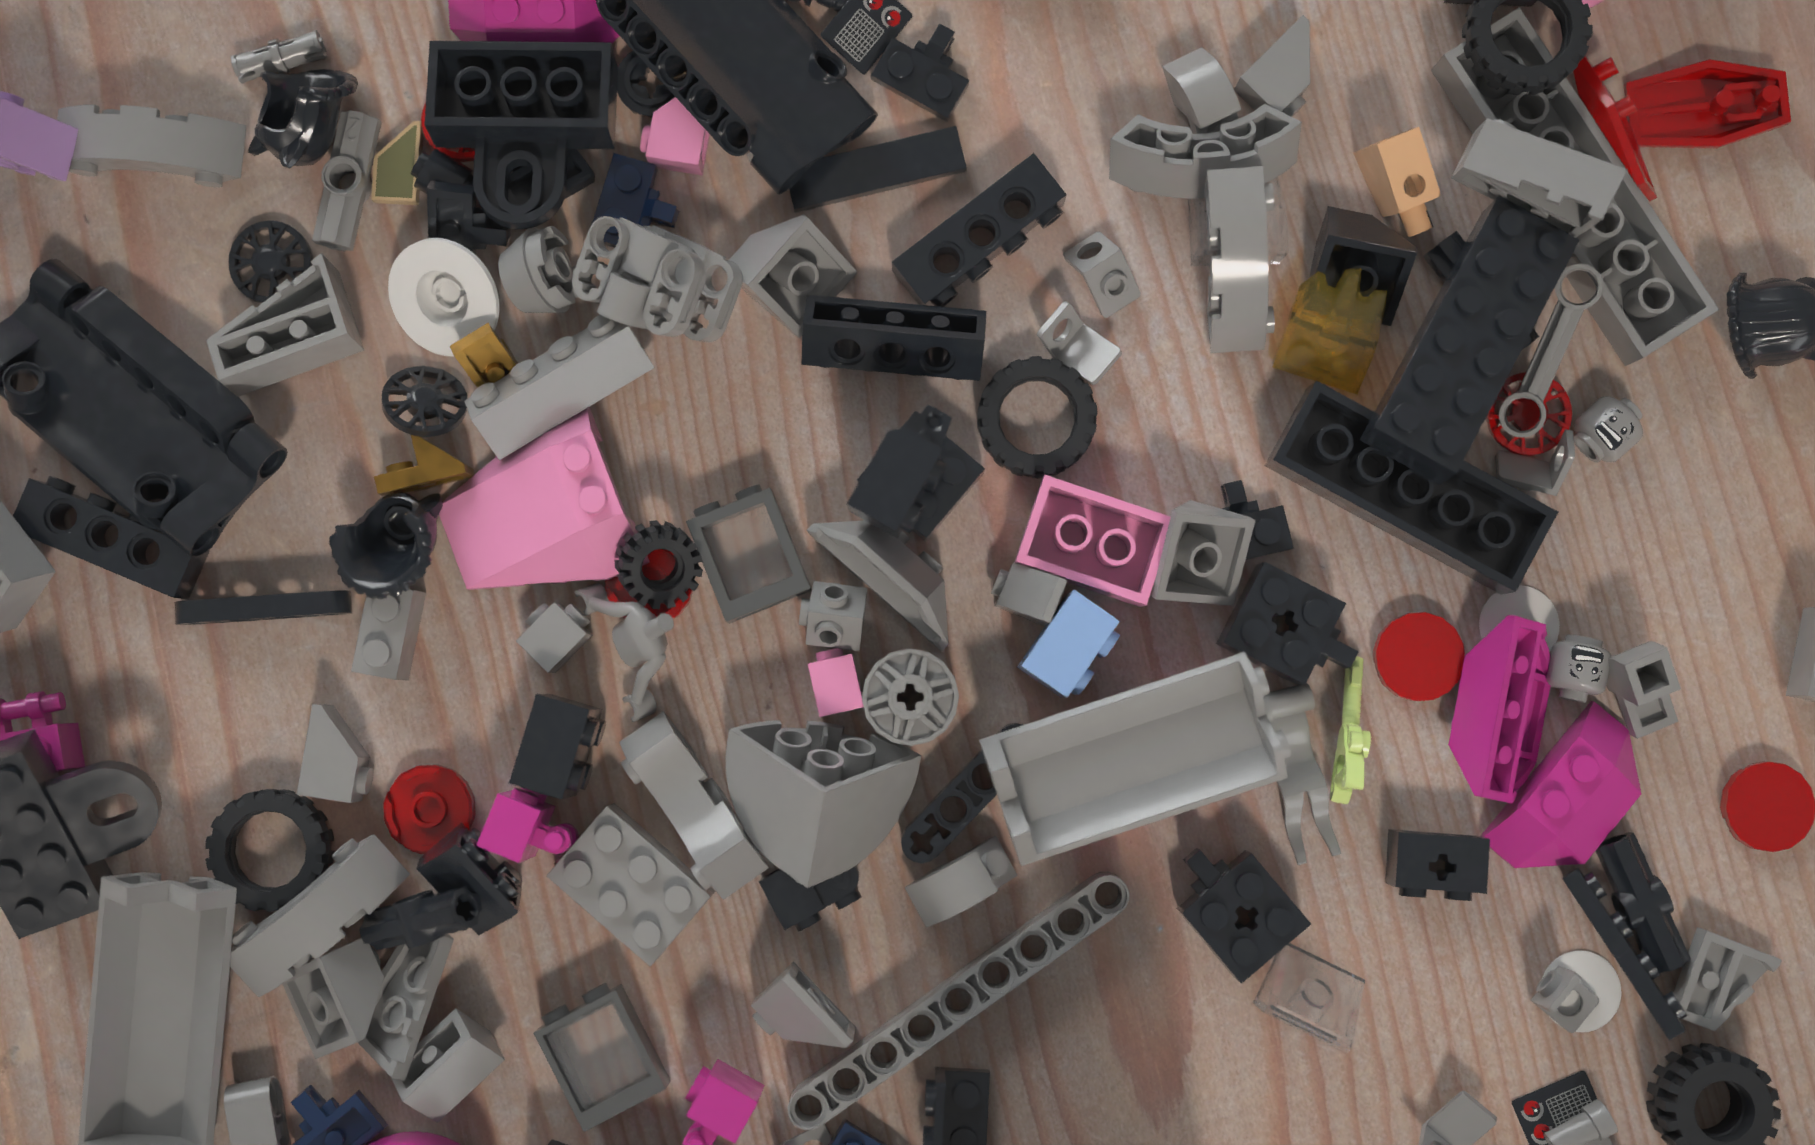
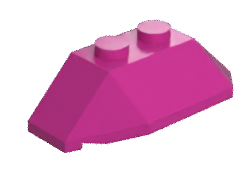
(529, 21)
(1502, 708)
(1570, 796)

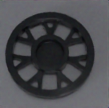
(268, 259)
(424, 401)

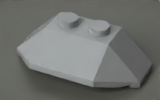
(892, 571)

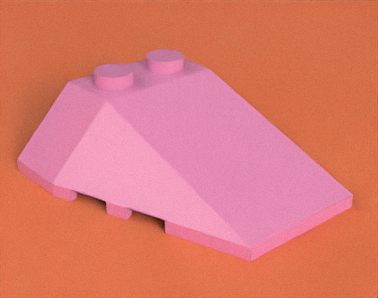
(540, 513)

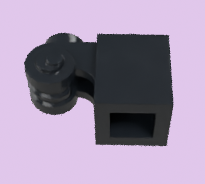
(801, 905)

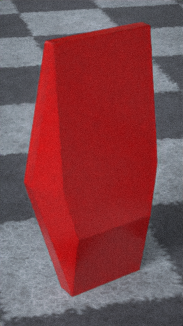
(1707, 105)
(1612, 118)

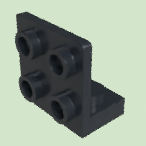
(958, 1107)

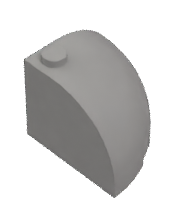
(816, 794)

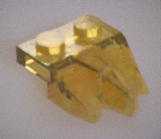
(1332, 332)

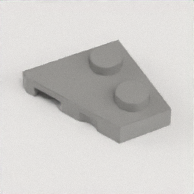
(1718, 977)

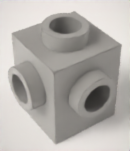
(834, 615)

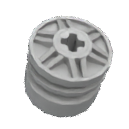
(930, 716)

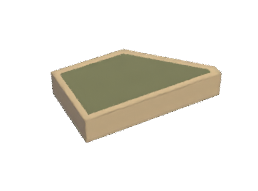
(393, 167)

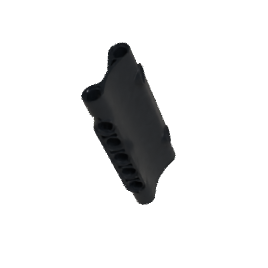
(748, 78)
(131, 409)

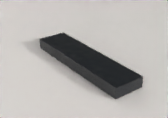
(879, 169)

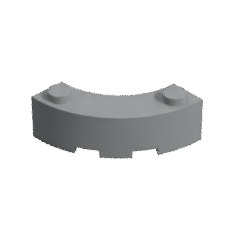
(145, 142)
(1175, 162)
(1239, 273)
(696, 808)
(313, 919)

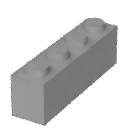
(557, 384)

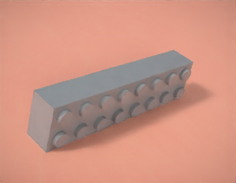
(1646, 279)

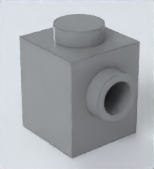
(554, 635)

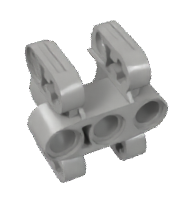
(656, 280)

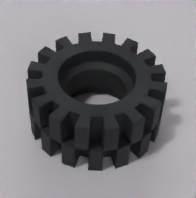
(676, 583)

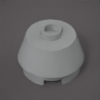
(538, 272)

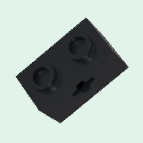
(1464, 858)

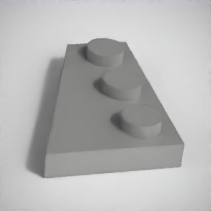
(404, 1004)

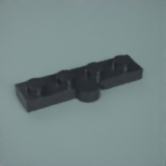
(1638, 968)

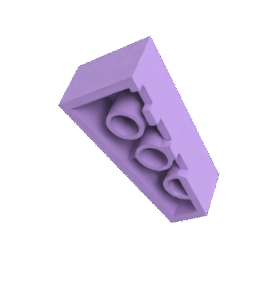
(34, 141)

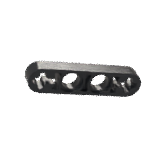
(263, 607)

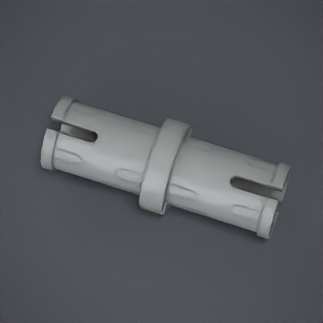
(279, 56)

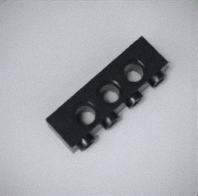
(1025, 183)
(893, 337)
(42, 518)

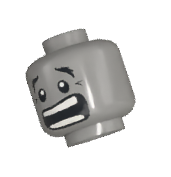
(1608, 429)
(1578, 667)

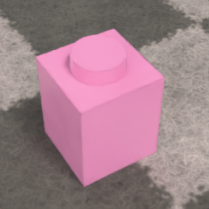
(835, 682)

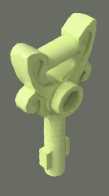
(1352, 741)

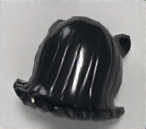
(300, 114)
(1771, 321)
(387, 545)

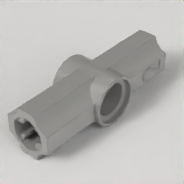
(342, 208)

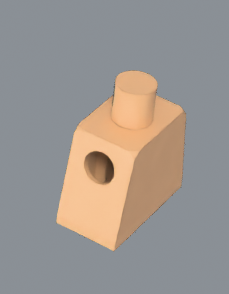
(1397, 165)

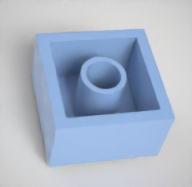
(1069, 645)

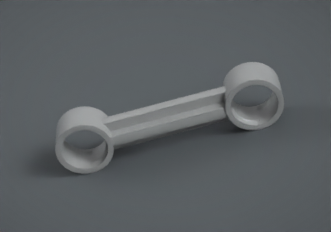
(1550, 351)

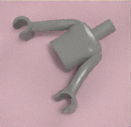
(637, 640)

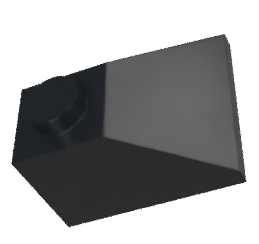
(1364, 242)

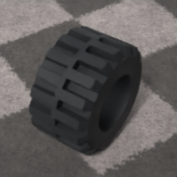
(1686, 1076)

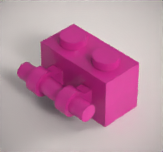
(60, 740)
(521, 826)
(721, 1104)

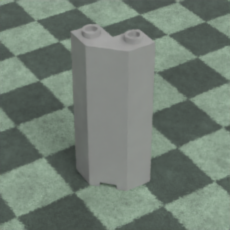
(1135, 758)
(157, 1011)

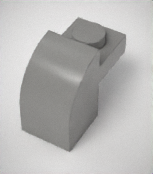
(1201, 91)
(1642, 686)
(961, 882)

